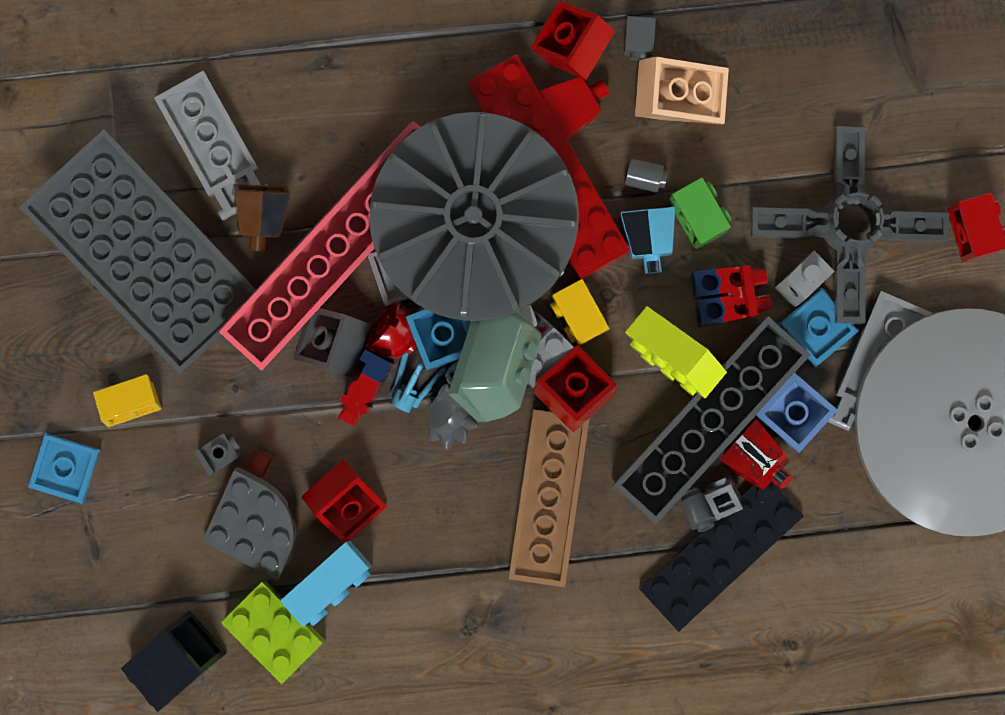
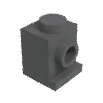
(210, 462)
(723, 496)

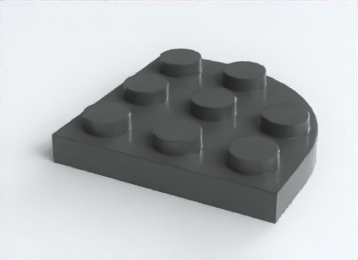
(253, 524)

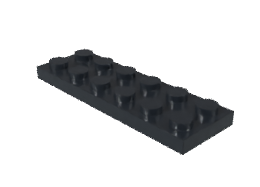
(720, 555)

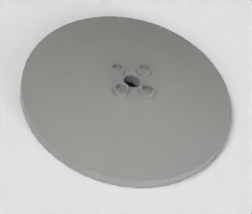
(916, 422)

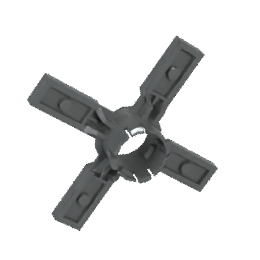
(821, 223)

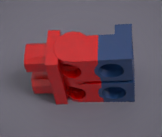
(738, 294)
(365, 389)

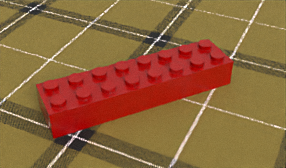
(512, 94)

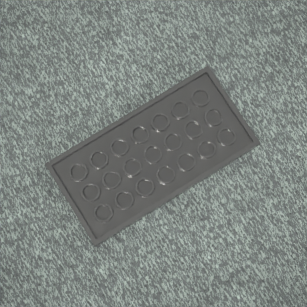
(139, 250)

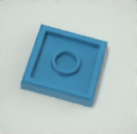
(815, 327)
(64, 468)

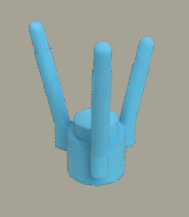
(404, 397)

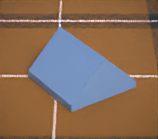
(796, 413)

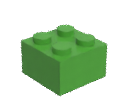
(700, 213)

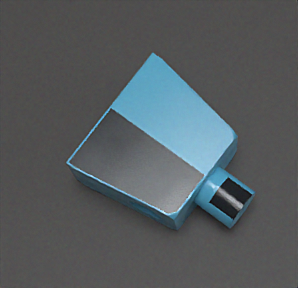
(649, 235)

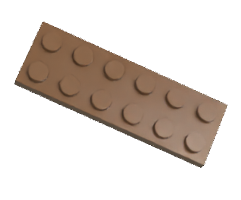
(548, 501)

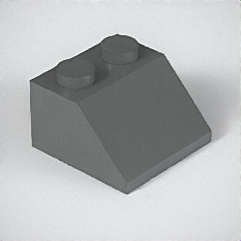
(332, 342)

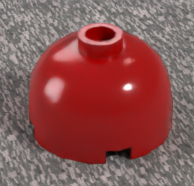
(393, 333)

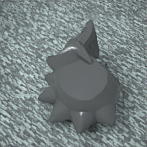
(447, 418)

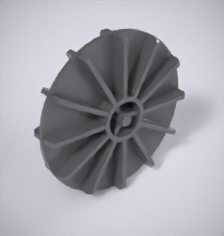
(474, 216)

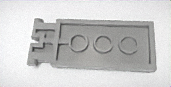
(208, 139)
(885, 320)

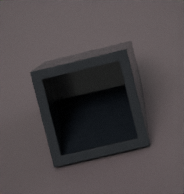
(173, 660)

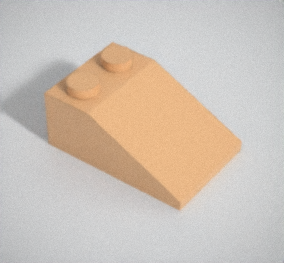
(681, 91)

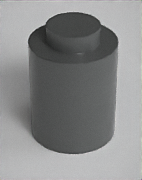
(645, 175)

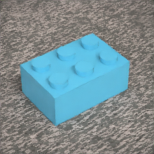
(327, 584)

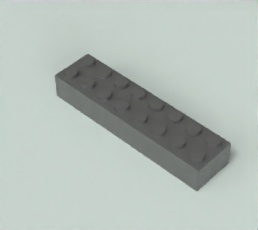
(711, 423)

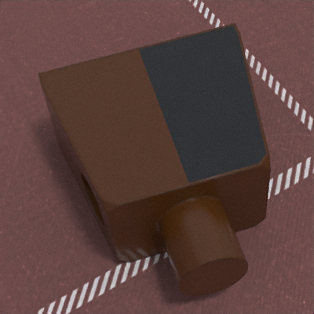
(260, 212)

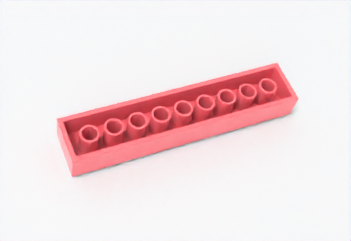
(309, 271)

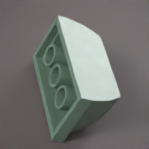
(495, 366)

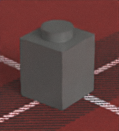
(639, 37)

